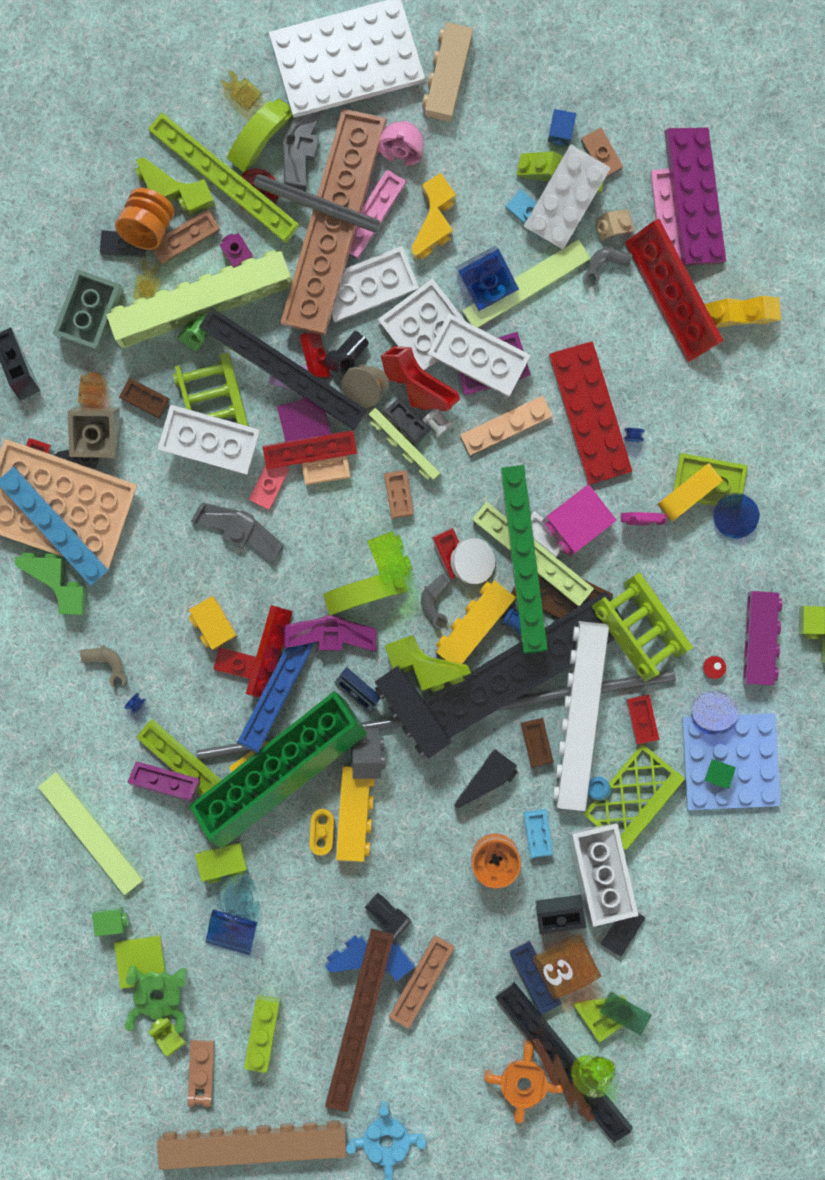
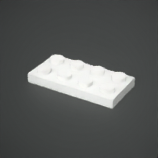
(567, 196)
(374, 284)
(478, 355)
(209, 439)

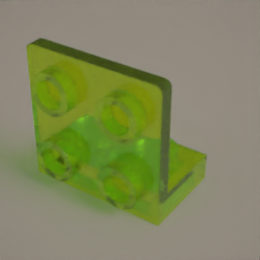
(389, 558)

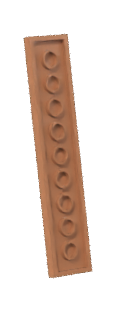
(329, 238)

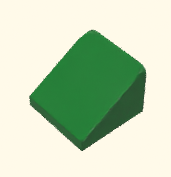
(720, 773)

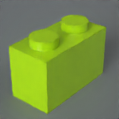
(221, 862)

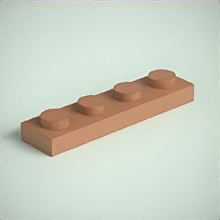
(421, 981)

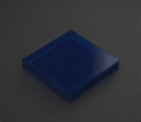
(231, 932)

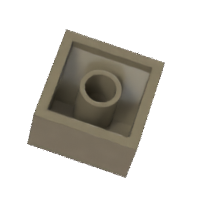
(93, 431)

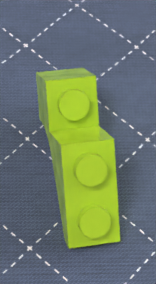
(540, 166)
(195, 196)
(813, 624)
(430, 671)

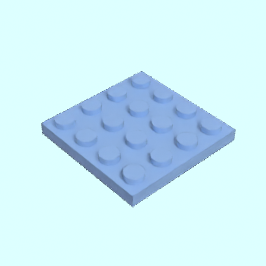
(749, 748)

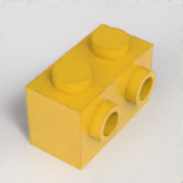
(212, 623)

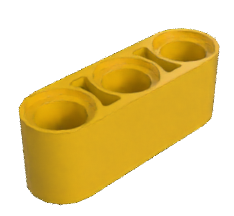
(690, 492)

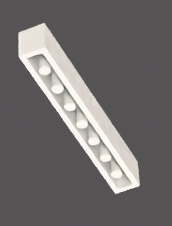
(581, 715)

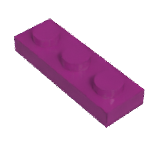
(164, 782)

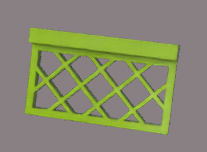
(653, 805)

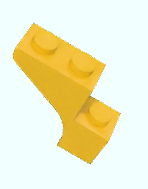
(435, 228)
(750, 311)

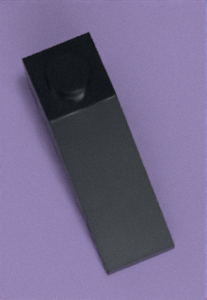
(16, 366)
(491, 775)

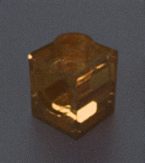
(92, 390)

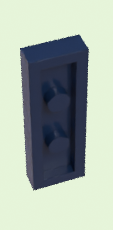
(523, 959)

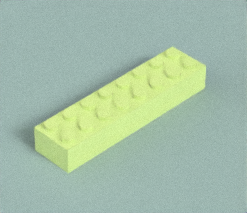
(178, 307)

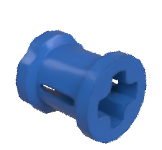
(512, 620)

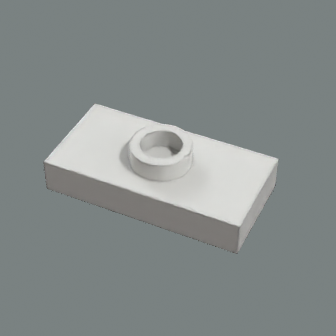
(541, 536)

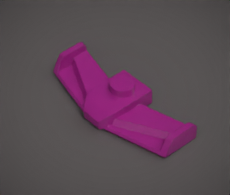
(330, 634)

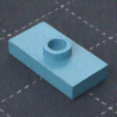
(521, 206)
(538, 833)

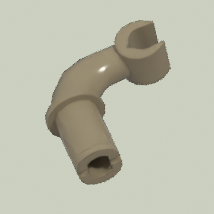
(108, 656)

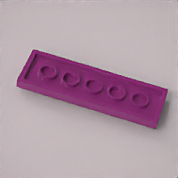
(695, 196)

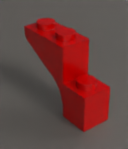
(422, 388)

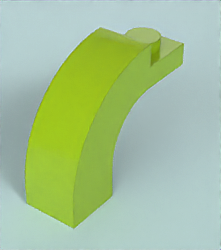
(258, 132)
(361, 593)

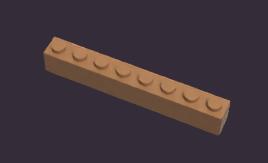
(252, 1146)

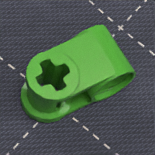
(192, 335)

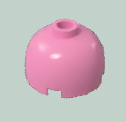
(402, 141)

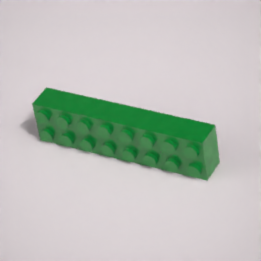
(278, 770)

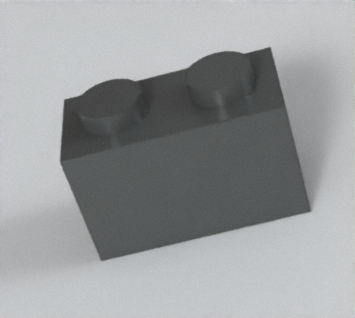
(367, 756)

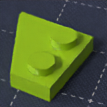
(597, 1022)

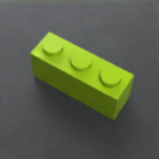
(262, 1033)

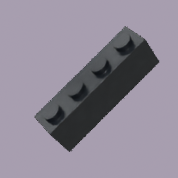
(413, 712)

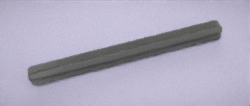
(317, 203)

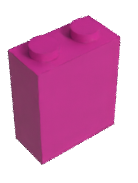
(578, 520)

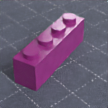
(761, 638)

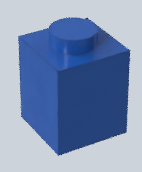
(561, 128)

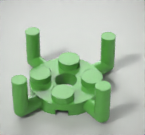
(153, 1007)

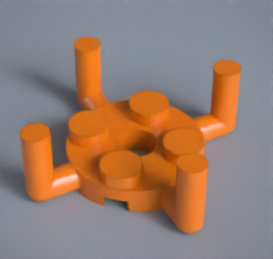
(523, 1069)

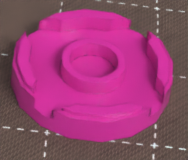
(643, 518)

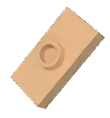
(326, 470)

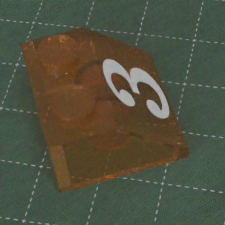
(567, 966)

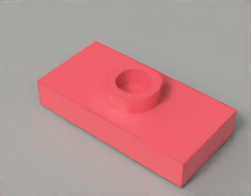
(269, 486)

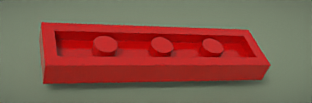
(309, 449)
(269, 650)

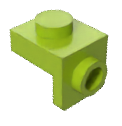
(166, 1037)

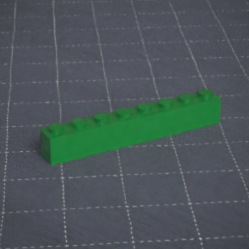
(523, 559)

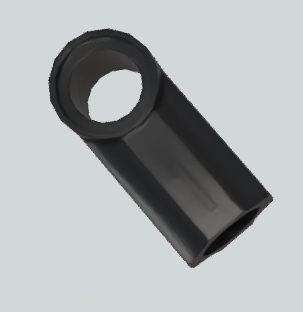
(345, 356)
(392, 919)

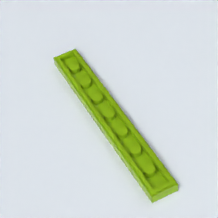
(223, 177)

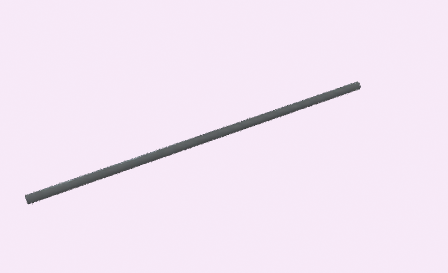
(524, 700)

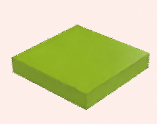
(143, 953)

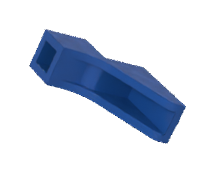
(352, 955)

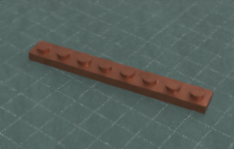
(359, 1020)

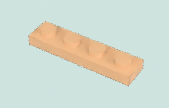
(506, 425)

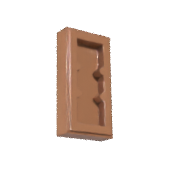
(600, 148)
(398, 494)

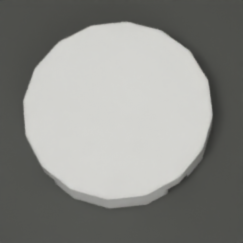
(473, 561)

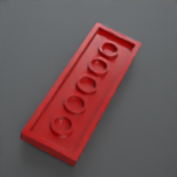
(674, 290)
(590, 413)

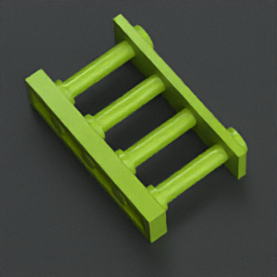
(229, 389)
(656, 613)

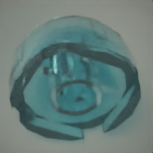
(236, 897)

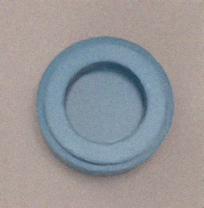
(599, 788)

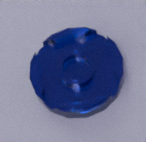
(736, 515)
(714, 712)

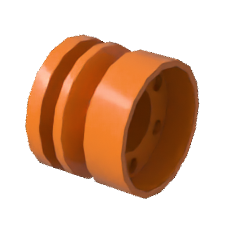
(144, 218)
(491, 873)

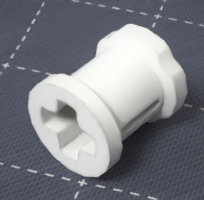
(430, 419)

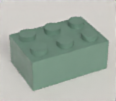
(85, 310)

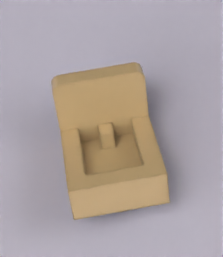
(614, 224)

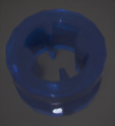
(634, 434)
(135, 703)

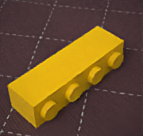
(475, 624)
(353, 817)

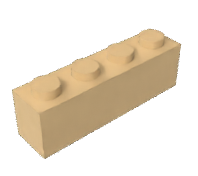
(448, 72)

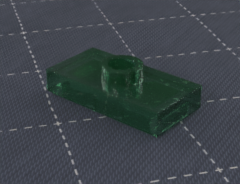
(625, 1013)

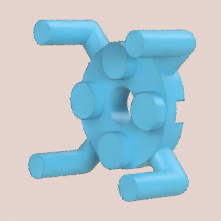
(386, 1155)

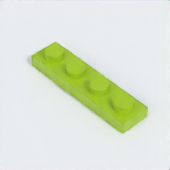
(176, 755)

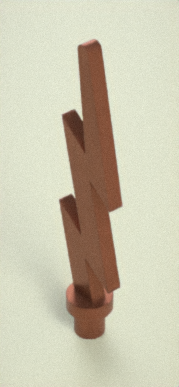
(571, 1092)

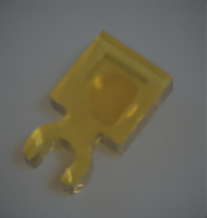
(243, 92)
(147, 285)

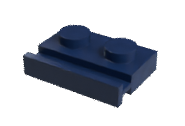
(357, 689)

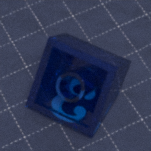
(487, 278)

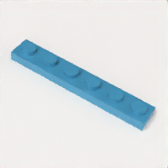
(52, 526)

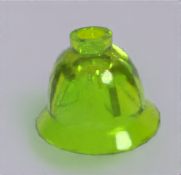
(593, 1075)

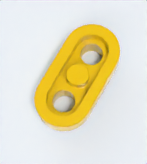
(321, 831)

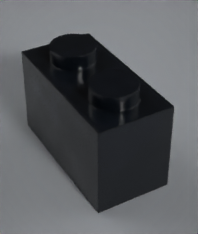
(560, 914)

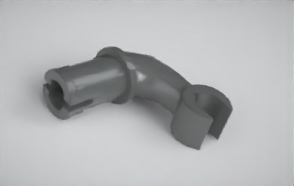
(606, 255)
(430, 594)

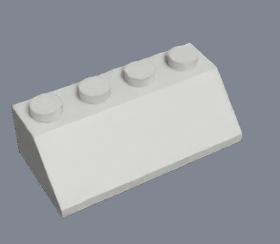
(602, 874)

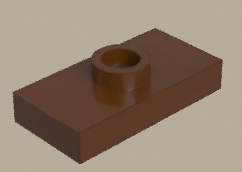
(144, 398)
(537, 742)

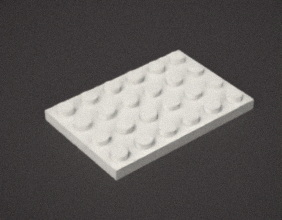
(346, 57)

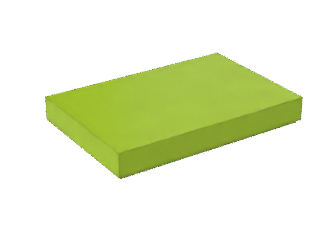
(731, 473)

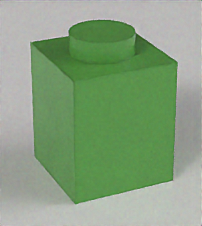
(110, 921)

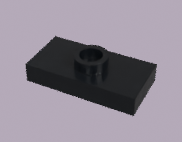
(113, 244)
(406, 422)
(622, 933)

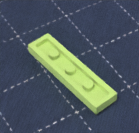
(410, 452)

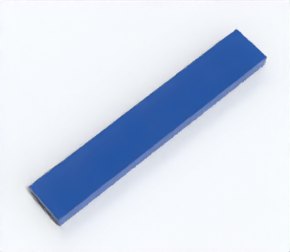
(274, 697)

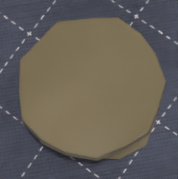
(364, 385)

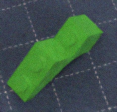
(51, 572)

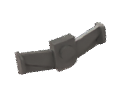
(298, 146)
(239, 528)

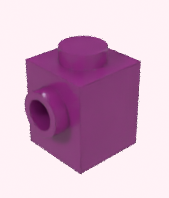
(235, 249)

